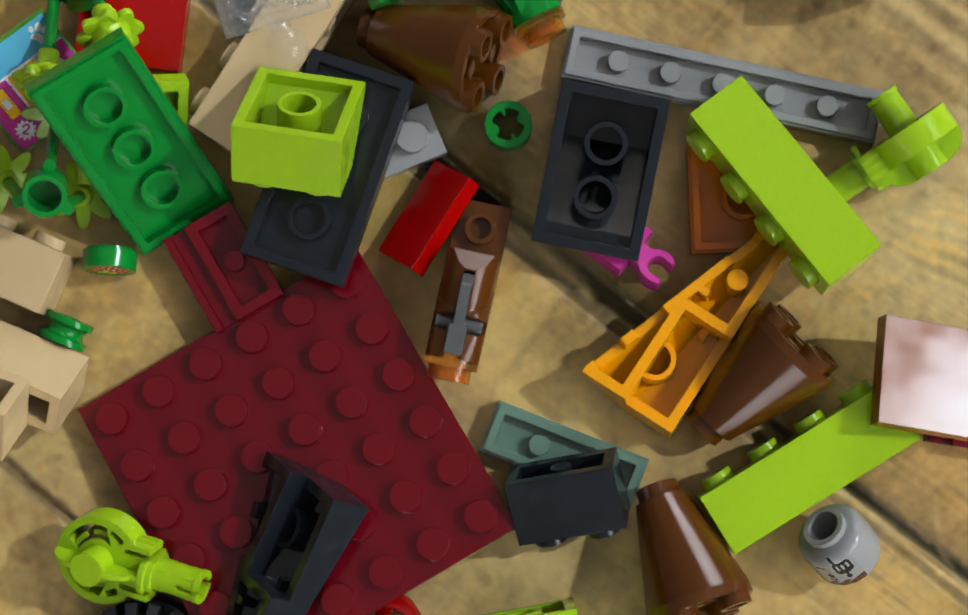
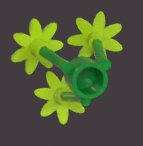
(46, 187)

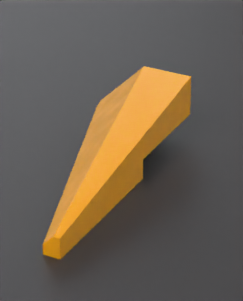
(671, 354)

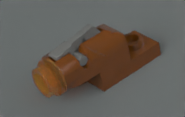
(467, 292)

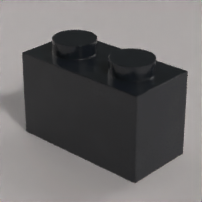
(568, 498)

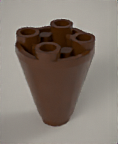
(440, 48)
(760, 375)
(684, 558)

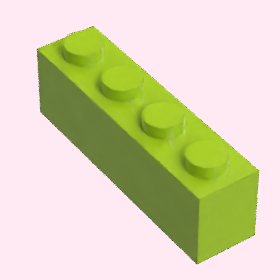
(780, 186)
(800, 470)

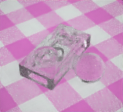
(285, 46)

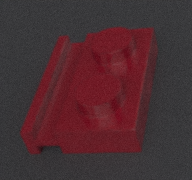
(217, 272)

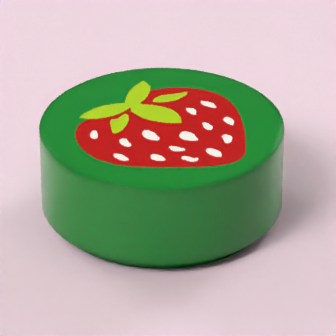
(109, 260)

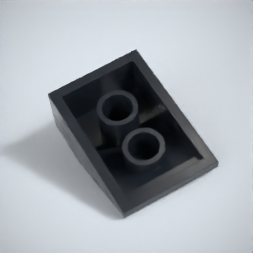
(600, 169)

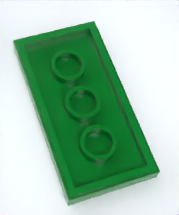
(129, 140)

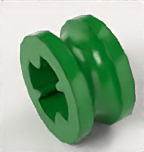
(523, 121)
(65, 330)

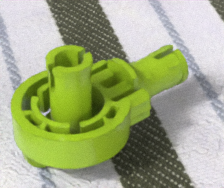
(908, 154)
(123, 561)

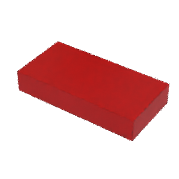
(428, 217)

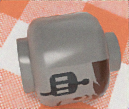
(839, 544)

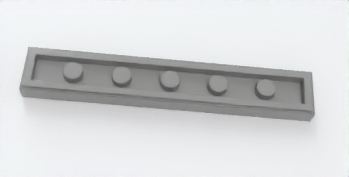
(694, 77)

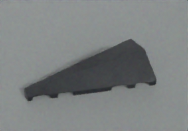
(297, 540)

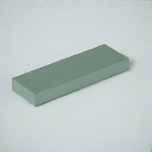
(526, 438)

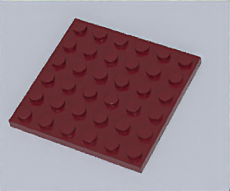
(329, 387)

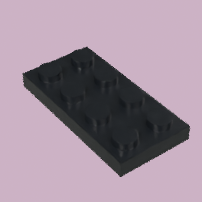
(325, 232)

